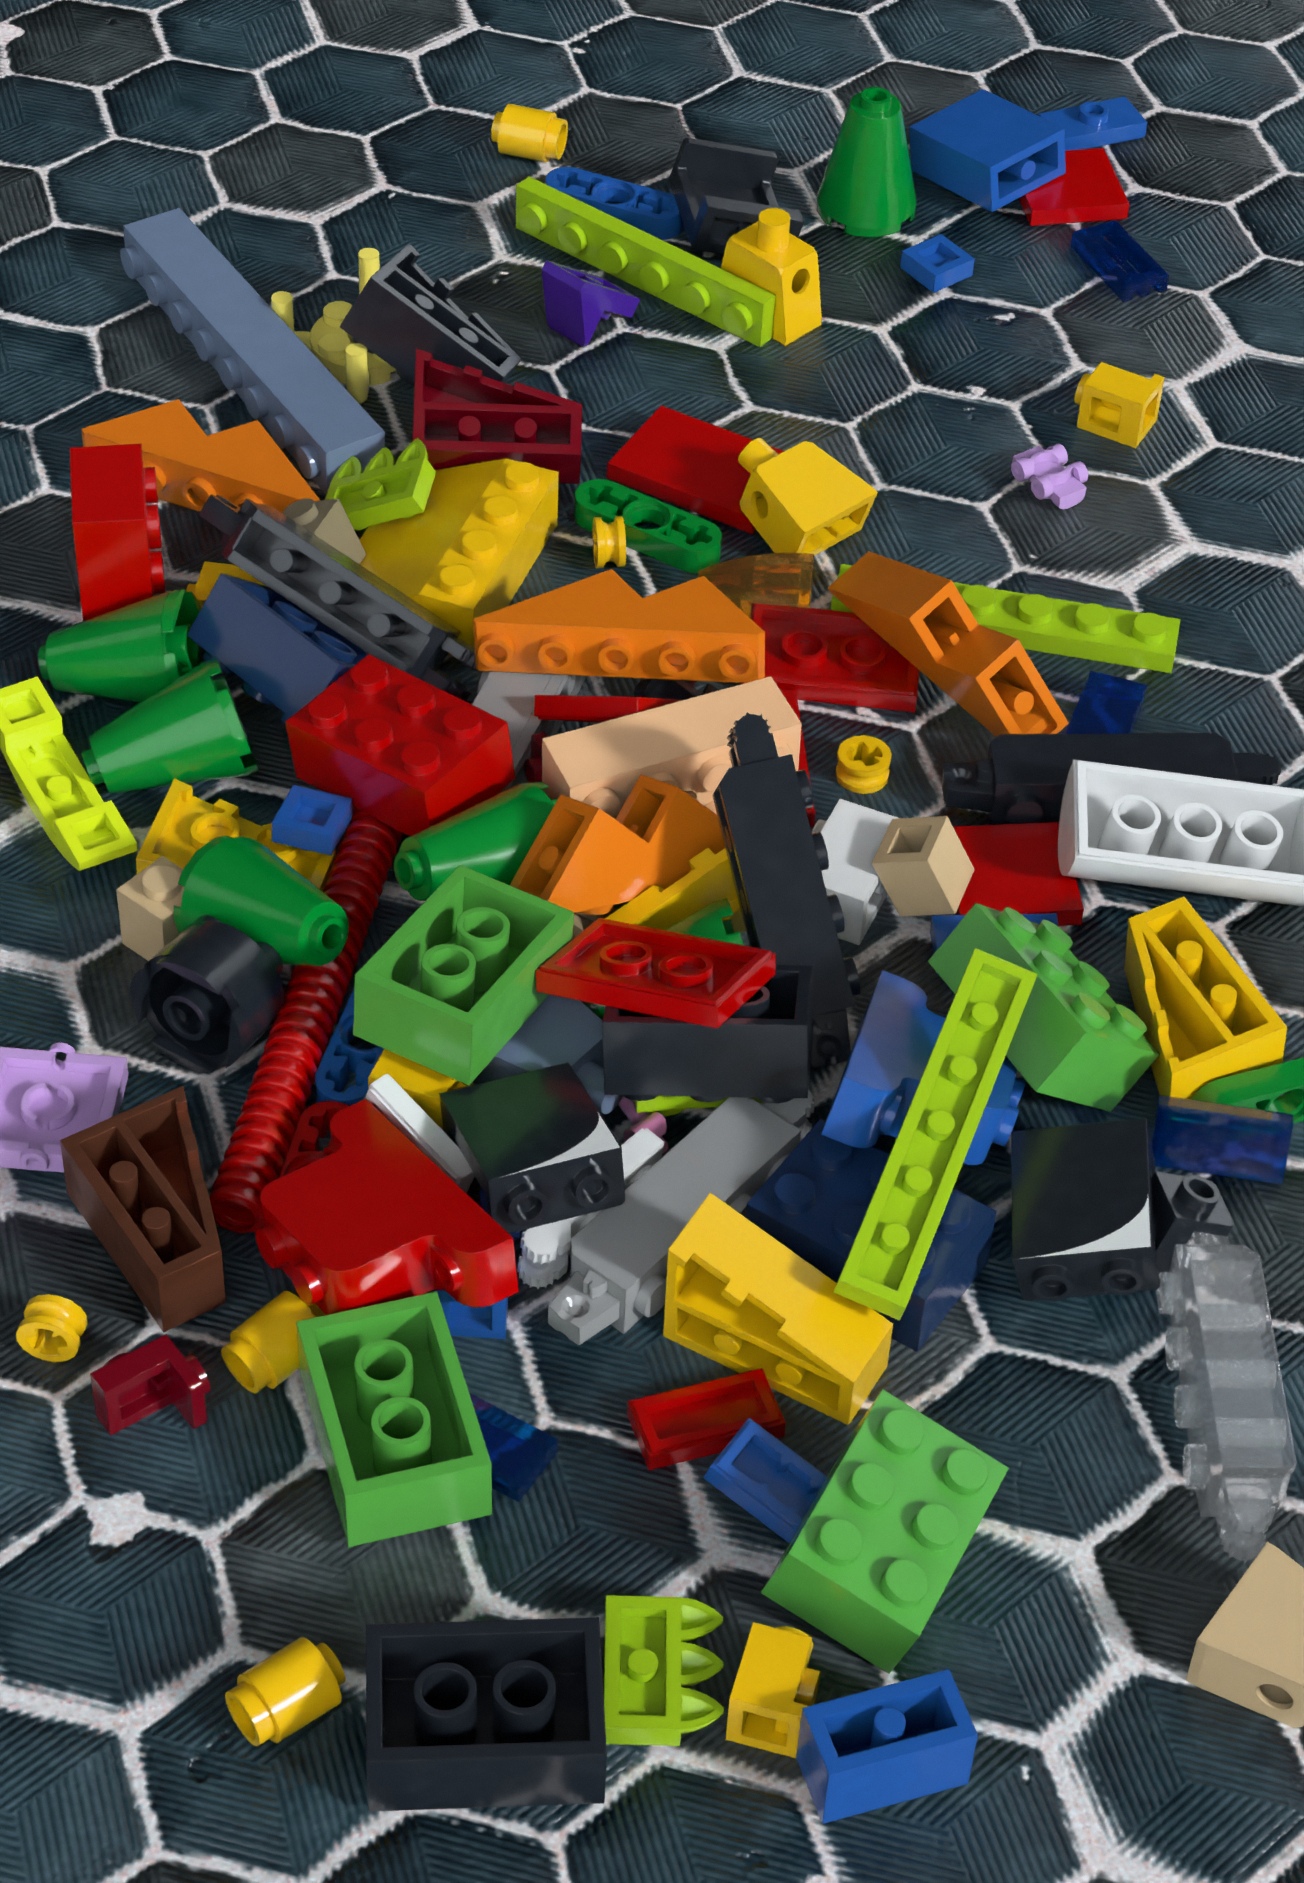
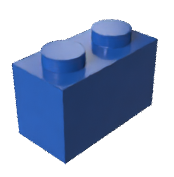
(886, 1746)

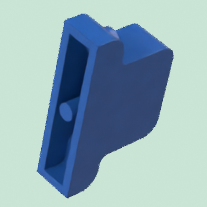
(888, 1066)

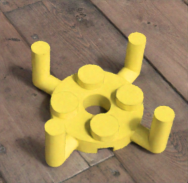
(332, 345)

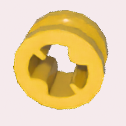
(609, 542)
(863, 764)
(51, 1328)

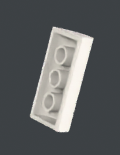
(1182, 832)

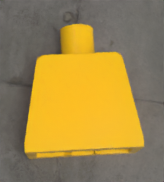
(782, 265)
(802, 497)

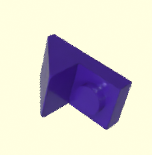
(580, 299)

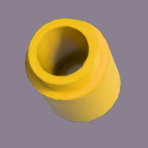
(529, 133)
(266, 1344)
(286, 1691)

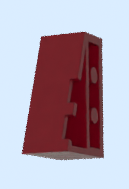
(480, 420)

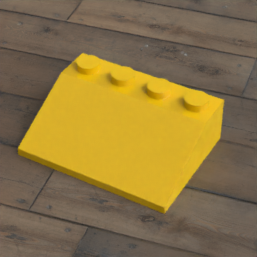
(470, 541)

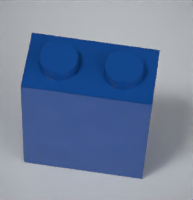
(987, 150)

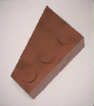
(149, 1206)

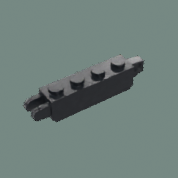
(339, 592)
(1029, 772)
(780, 878)

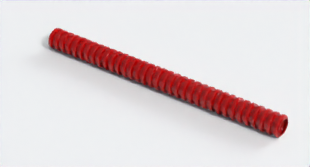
(301, 1032)

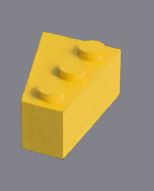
(1196, 1002)
(764, 1307)

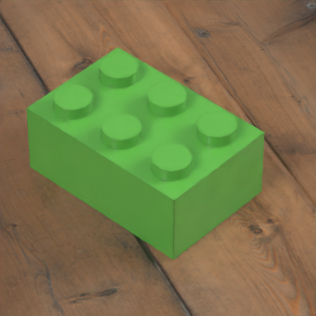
(459, 974)
(1071, 1031)
(394, 1419)
(885, 1532)

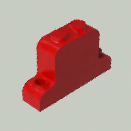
(381, 1224)

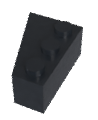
(409, 311)

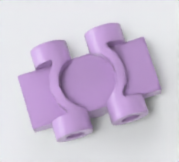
(1049, 477)

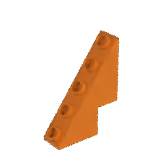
(193, 466)
(614, 632)
(939, 635)
(598, 861)

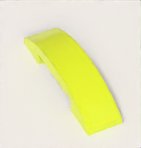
(55, 781)

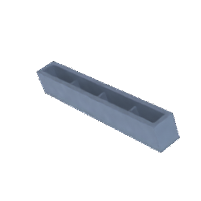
(249, 346)

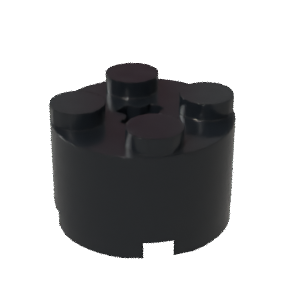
(209, 994)

